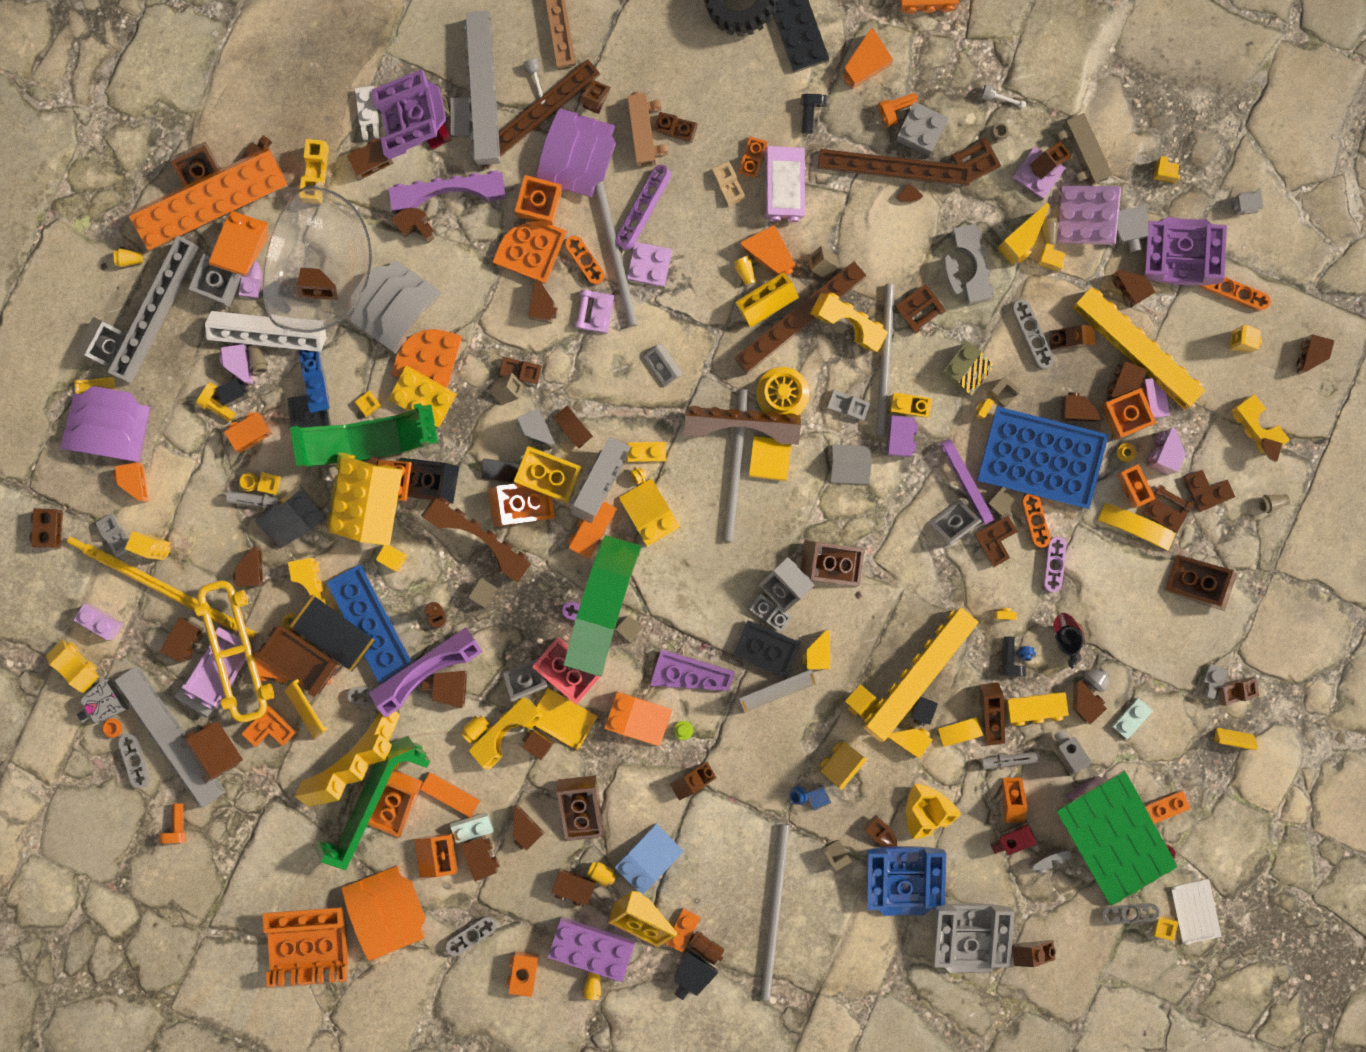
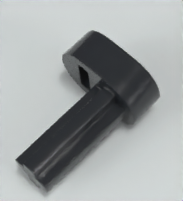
(809, 102)
(1008, 667)

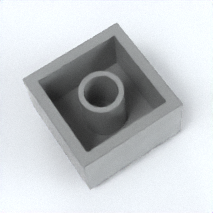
(921, 129)
(214, 282)
(786, 584)

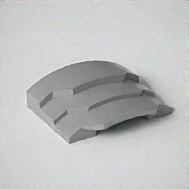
(393, 304)
(973, 937)

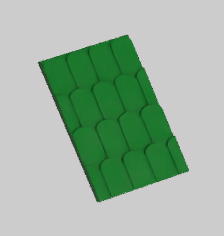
(1115, 836)

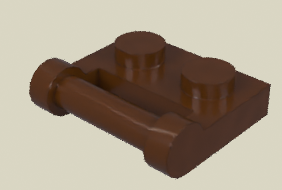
(980, 165)
(916, 303)
(1163, 513)

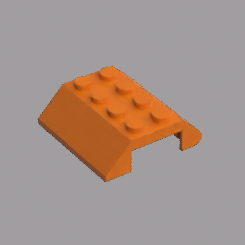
(306, 946)

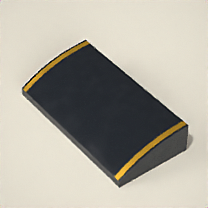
(332, 633)

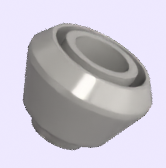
(1097, 679)

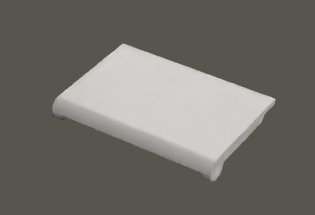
(1196, 911)

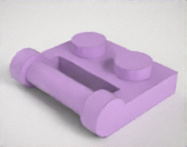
(600, 312)

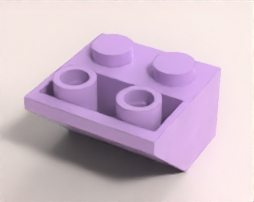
(1168, 452)

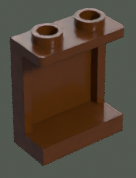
(212, 750)

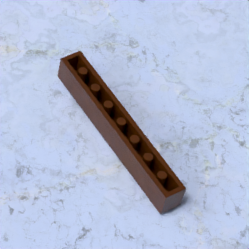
(797, 319)

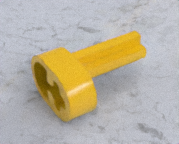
(207, 400)

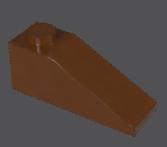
(992, 713)

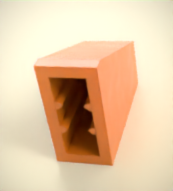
(867, 60)
(769, 251)

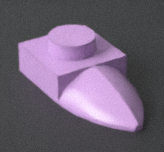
(251, 283)

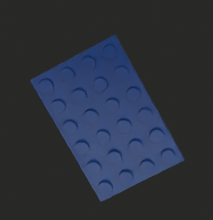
(1042, 457)

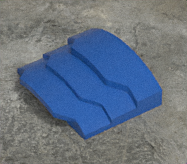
(905, 879)

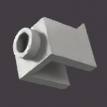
(1247, 202)

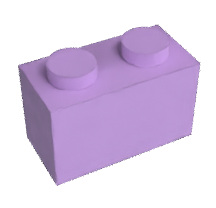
(98, 621)

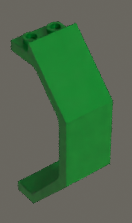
(365, 439)
(601, 605)

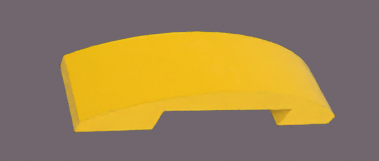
(1136, 525)

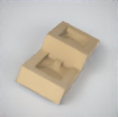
(728, 184)

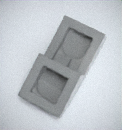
(847, 405)
(114, 534)

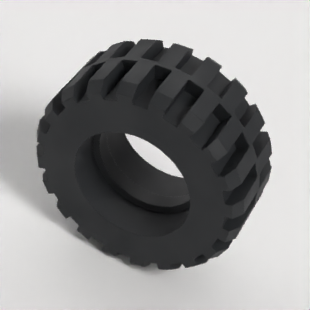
(743, 20)

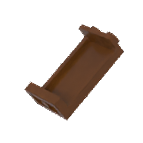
(298, 660)

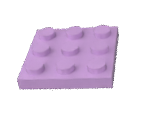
(1089, 215)

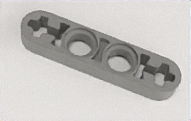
(1030, 335)

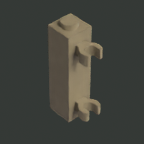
(1086, 148)

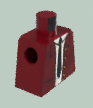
(1020, 833)

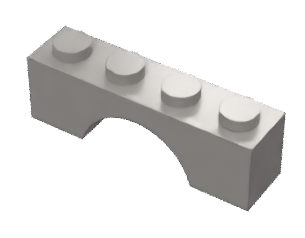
(967, 240)

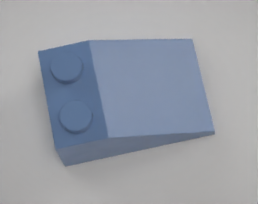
(648, 859)

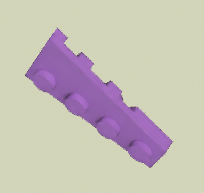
(683, 671)

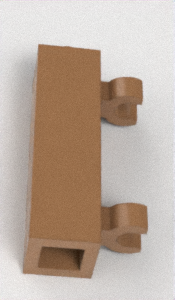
(641, 129)

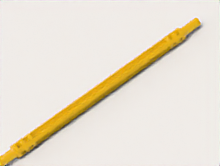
(154, 583)

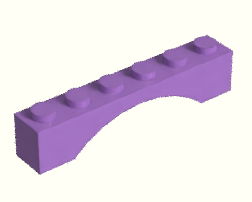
(487, 186)
(455, 650)

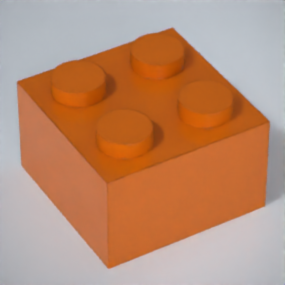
(538, 200)
(1128, 414)

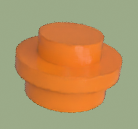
(112, 727)

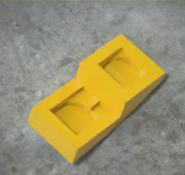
(960, 731)

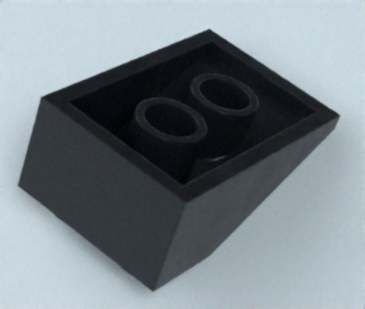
(432, 480)
(290, 517)

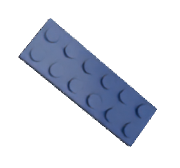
(364, 609)

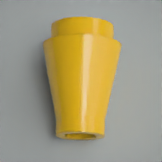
(126, 257)
(745, 270)
(592, 987)

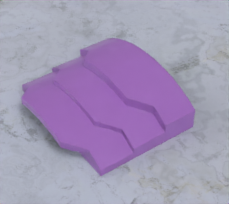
(410, 112)
(576, 152)
(1185, 252)
(106, 424)

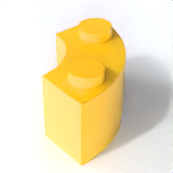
(72, 665)
(862, 702)

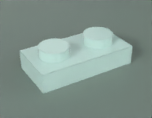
(1132, 718)
(471, 827)

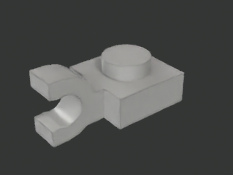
(1213, 678)

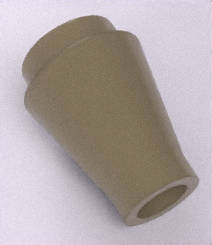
(1050, 230)
(257, 362)
(1270, 503)

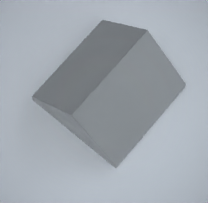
(850, 464)
(954, 522)
(524, 680)

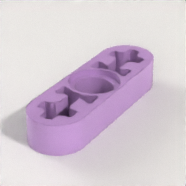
(1058, 579)

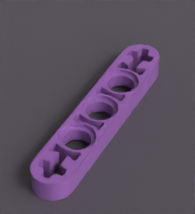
(643, 216)
(966, 481)

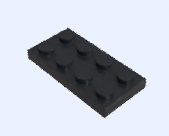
(800, 34)

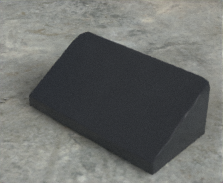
(499, 470)

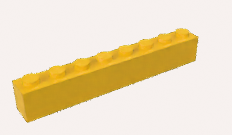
(1138, 348)
(920, 675)

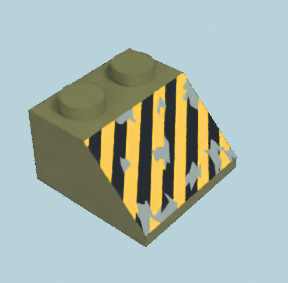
(967, 368)

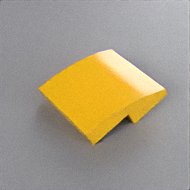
(769, 459)

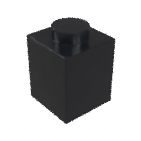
(232, 392)
(923, 711)

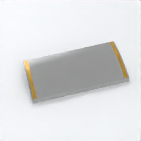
(777, 691)

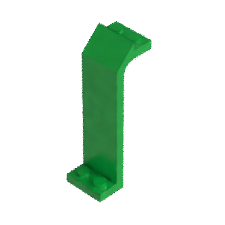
(341, 855)

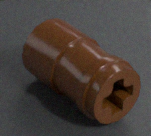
(704, 946)

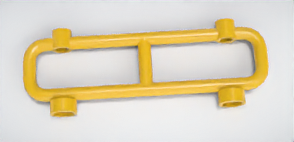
(263, 692)

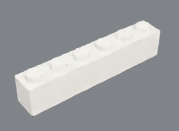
(259, 331)

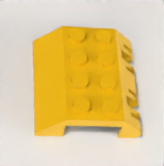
(363, 500)

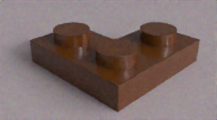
(1203, 494)
(991, 538)

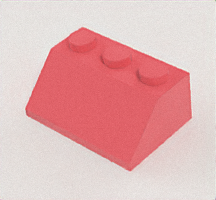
(569, 681)

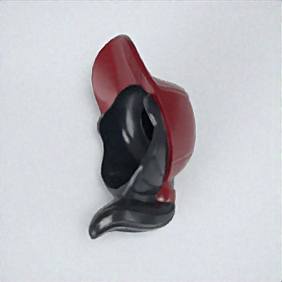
(1069, 637)

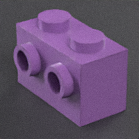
(901, 436)

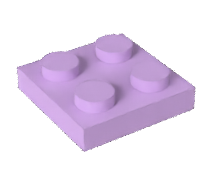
(1034, 184)
(649, 264)

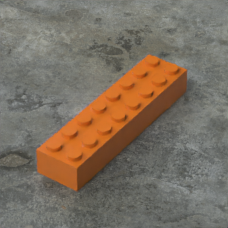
(208, 198)

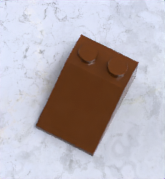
(194, 163)
(832, 563)
(1201, 582)
(580, 808)

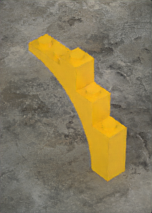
(351, 768)

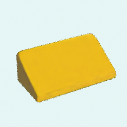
(1235, 738)

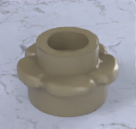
(999, 127)

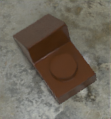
(595, 96)

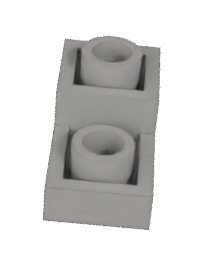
(950, 268)
(770, 612)
(1044, 862)

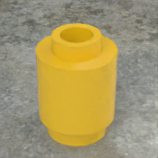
(475, 728)
(601, 874)

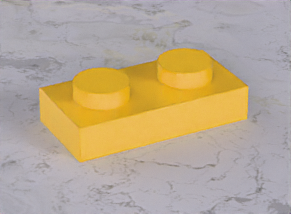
(647, 452)

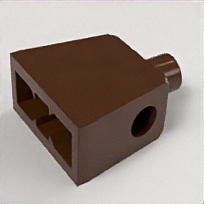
(448, 688)

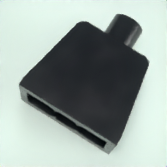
(693, 975)

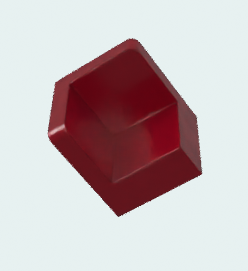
(442, 138)

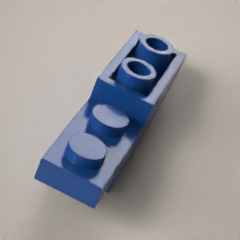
(314, 380)

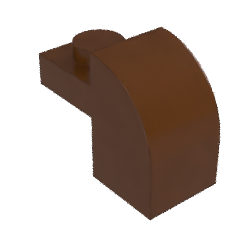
(411, 219)

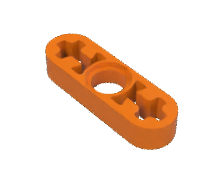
(581, 246)
(1034, 535)

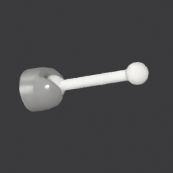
(533, 66)
(989, 93)

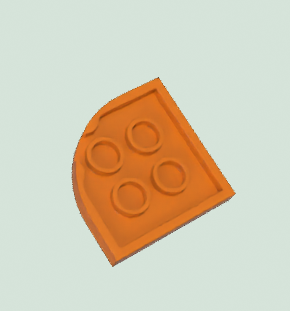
(531, 249)
(429, 353)

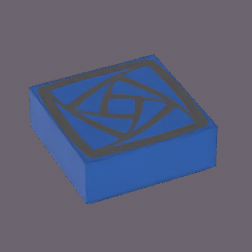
(818, 797)

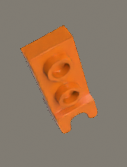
(1167, 806)

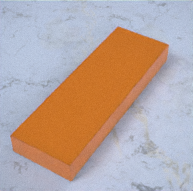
(450, 794)

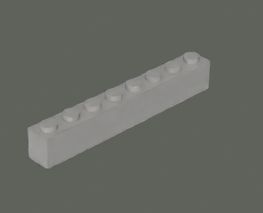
(482, 87)
(154, 309)
(167, 733)

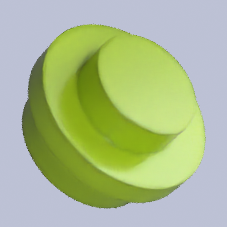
(683, 730)

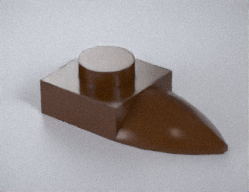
(880, 832)

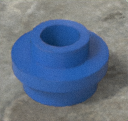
(1026, 653)
(798, 795)

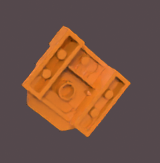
(384, 912)

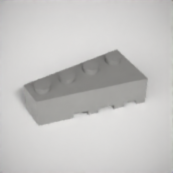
(600, 479)

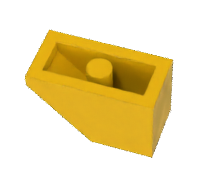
(1245, 339)
(818, 653)
(912, 740)

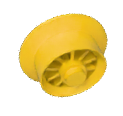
(782, 391)

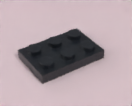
(301, 415)
(766, 648)

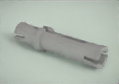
(251, 499)
(987, 763)

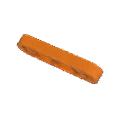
(1233, 295)

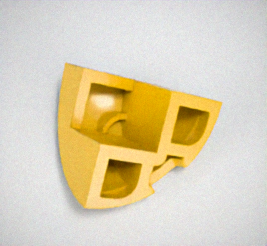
(928, 811)

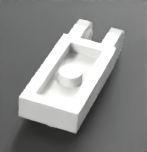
(367, 111)

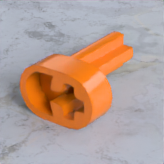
(888, 108)
(177, 834)

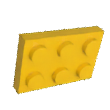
(417, 388)

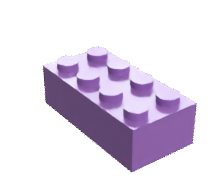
(591, 949)

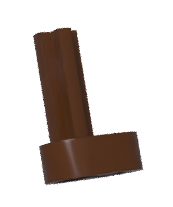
(433, 611)

